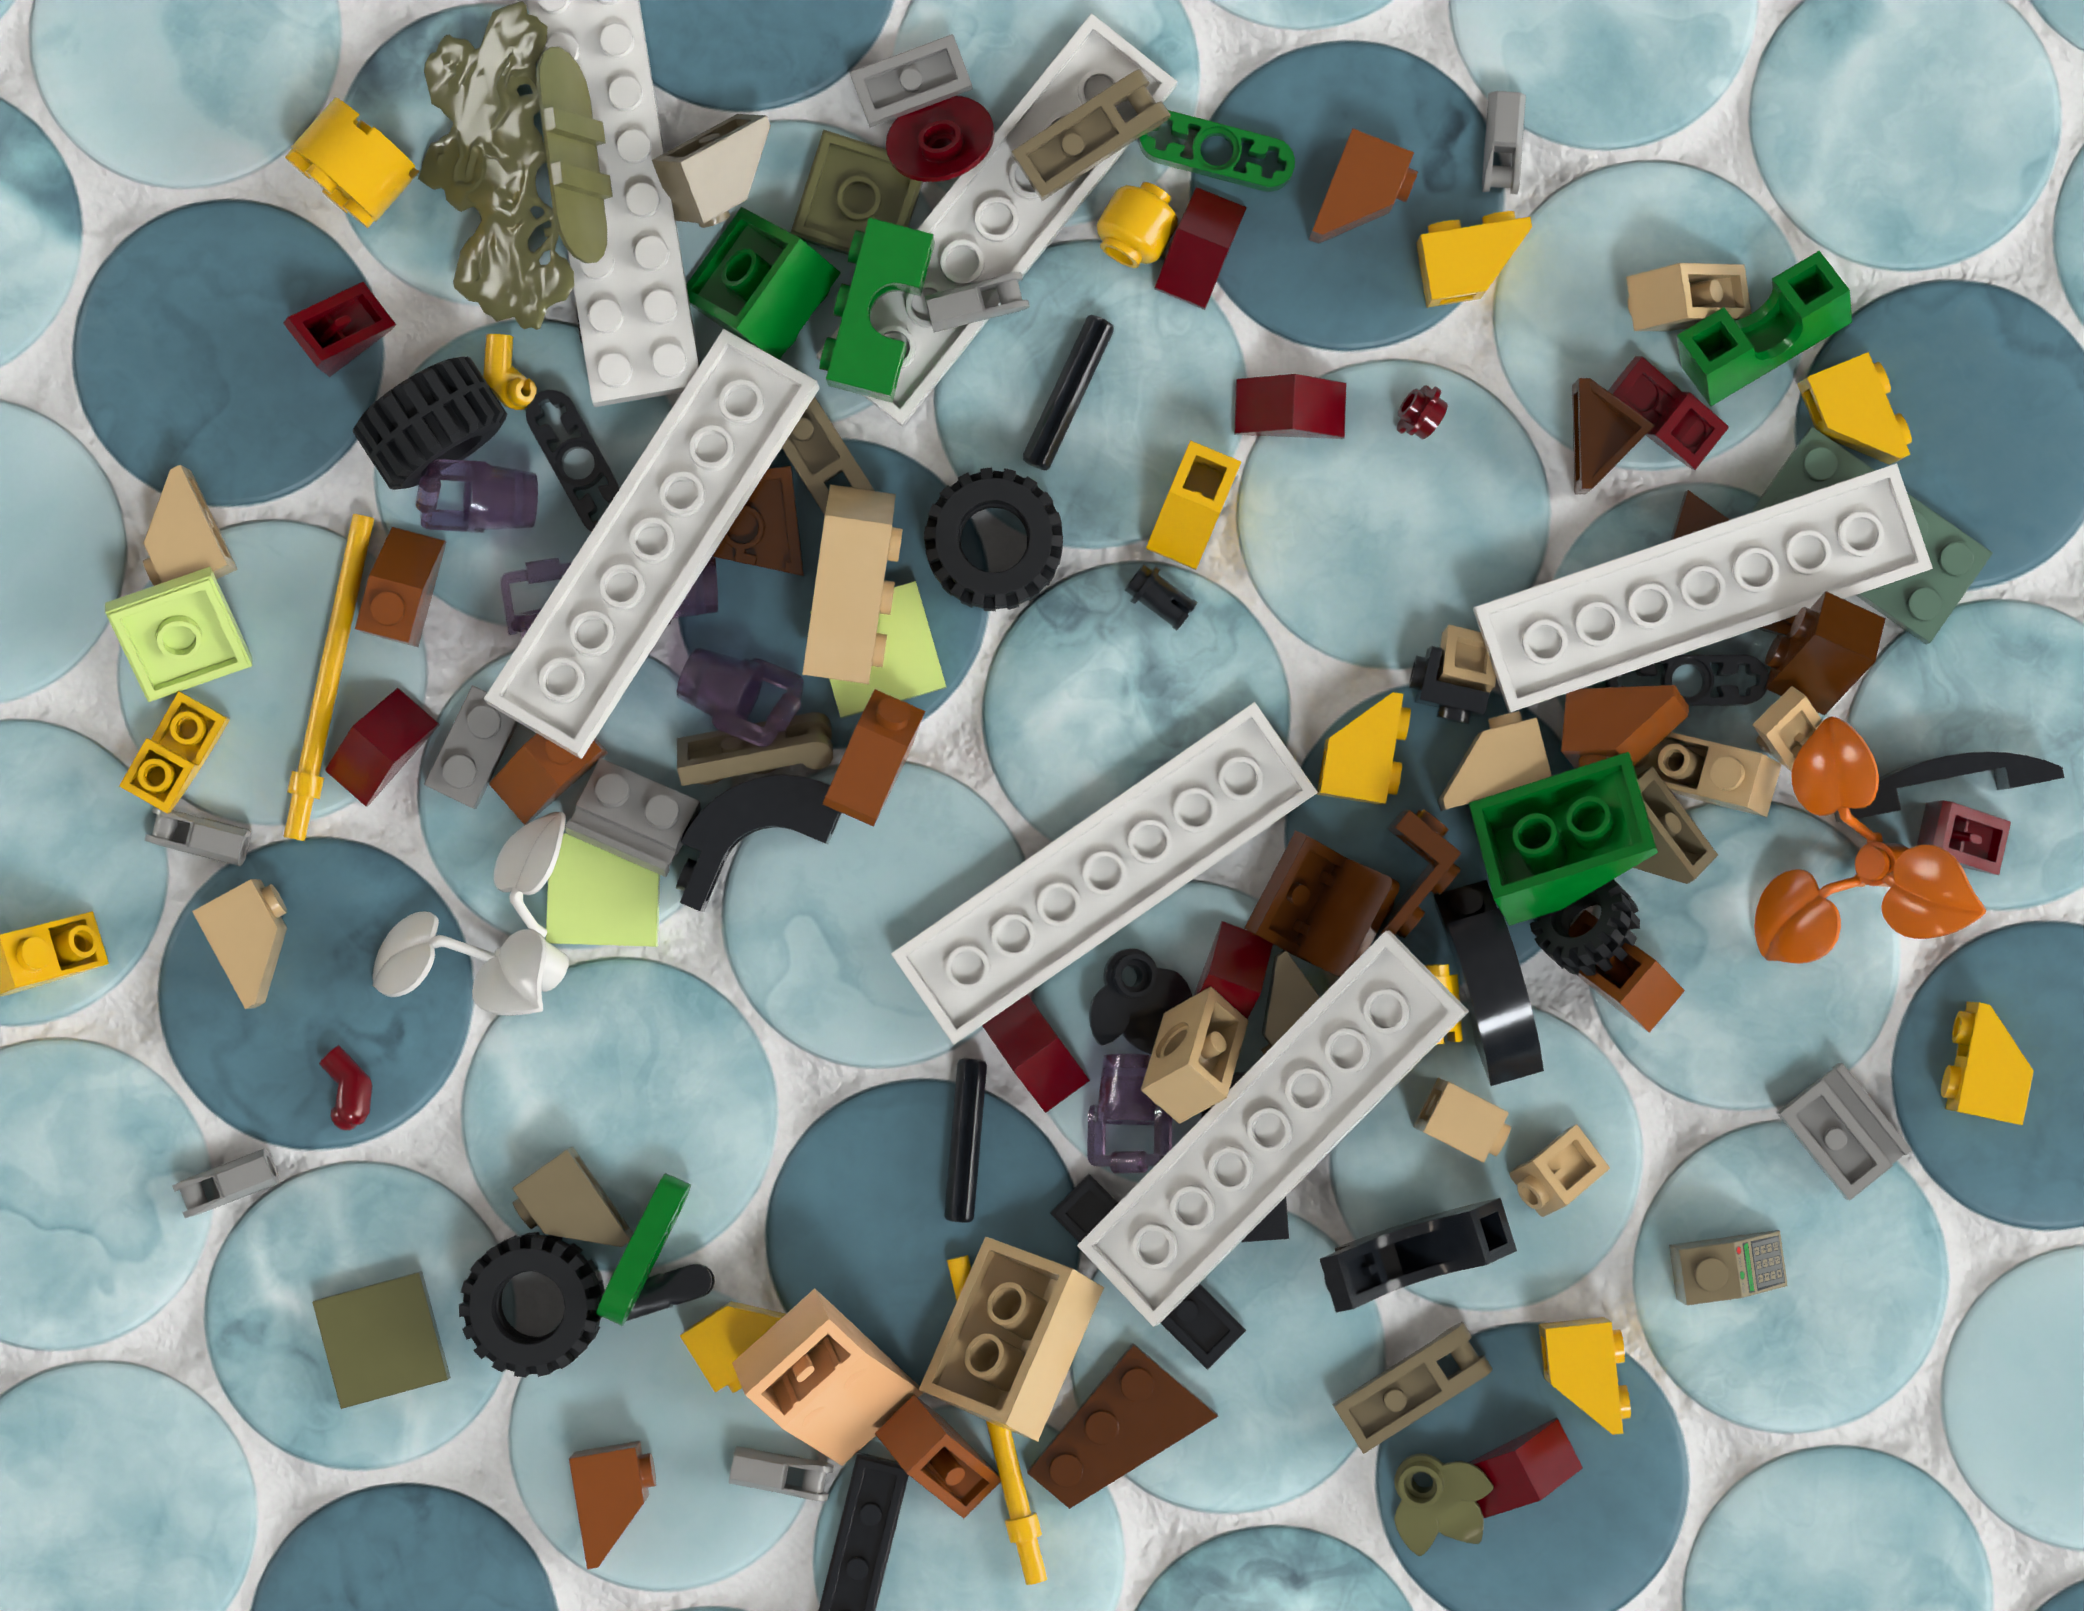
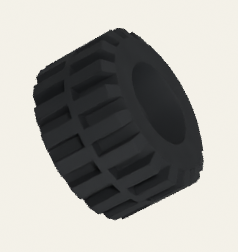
(429, 417)
(982, 492)
(493, 1332)

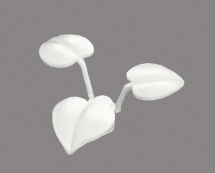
(523, 966)

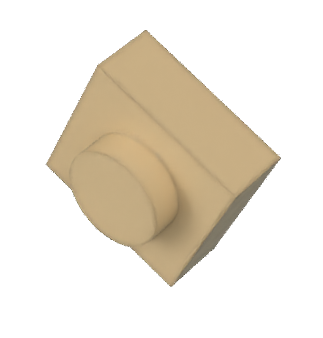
(1465, 660)

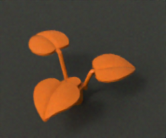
(1926, 882)

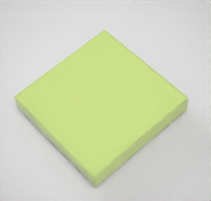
(178, 634)
(909, 657)
(601, 898)

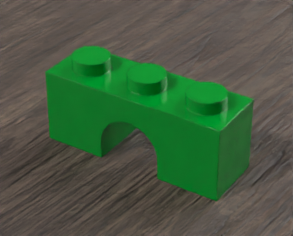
(886, 261)
(1801, 311)

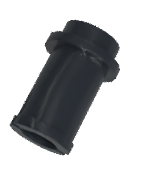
(1160, 596)

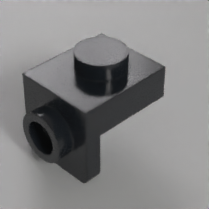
(1453, 701)

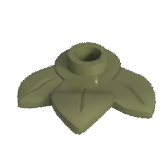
(1444, 1506)

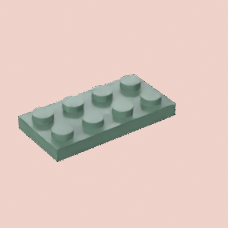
(1916, 602)

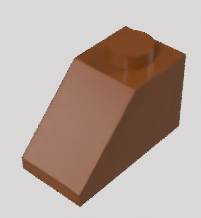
(1364, 185)
(401, 587)
(1619, 721)
(874, 757)
(541, 774)
(1634, 985)
(937, 1456)
(609, 1492)

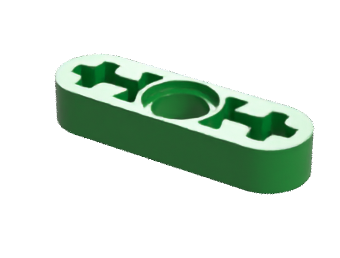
(1252, 176)
(643, 1249)

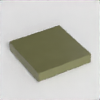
(846, 188)
(381, 1340)

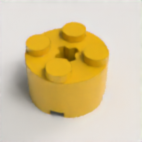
(352, 163)

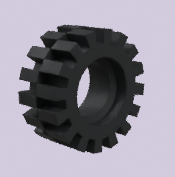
(1597, 944)

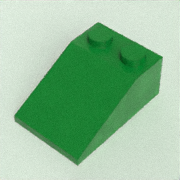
(1562, 836)

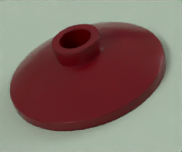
(940, 140)

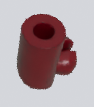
(353, 1090)

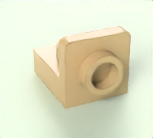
(1787, 726)
(1559, 1172)

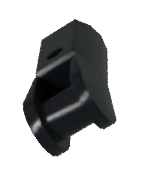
(672, 1289)

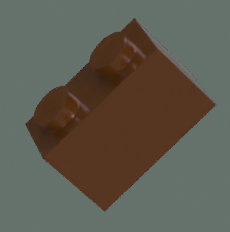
(1825, 651)

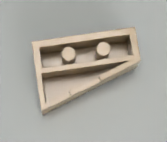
(852, 585)

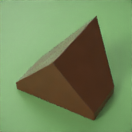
(1601, 432)

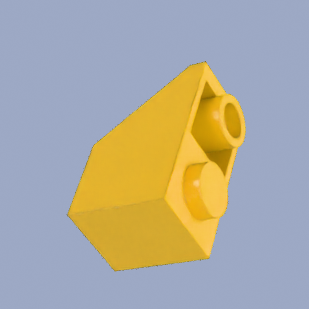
(1465, 261)
(1853, 409)
(1193, 505)
(1360, 755)
(49, 953)
(1988, 1070)
(723, 1337)
(1581, 1364)

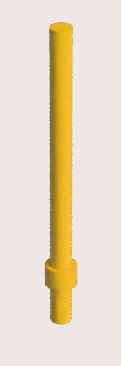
(306, 783)
(1022, 1525)

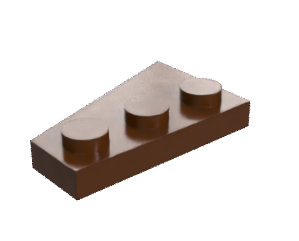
(767, 527)

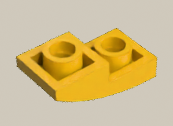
(174, 752)

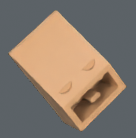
(823, 1379)

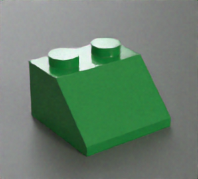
(761, 283)

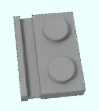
(632, 817)
(1844, 1131)

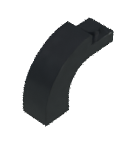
(742, 810)
(1491, 982)
(1417, 1252)

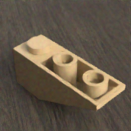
(1714, 772)

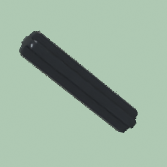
(1068, 392)
(965, 1140)

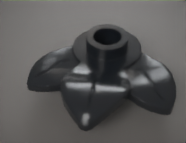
(1135, 1009)

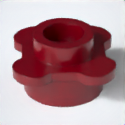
(1421, 412)

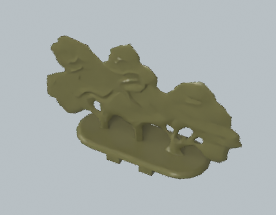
(495, 158)

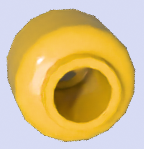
(1137, 224)

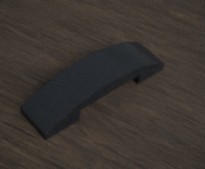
(2009, 771)

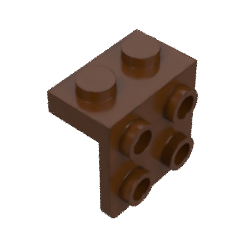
(1425, 836)
(1322, 905)

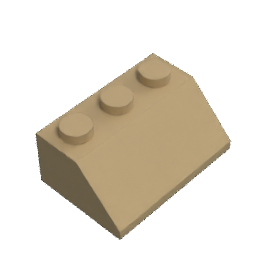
(1011, 1338)

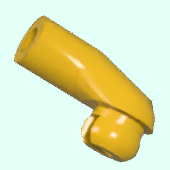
(502, 377)

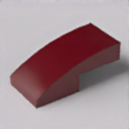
(1680, 420)

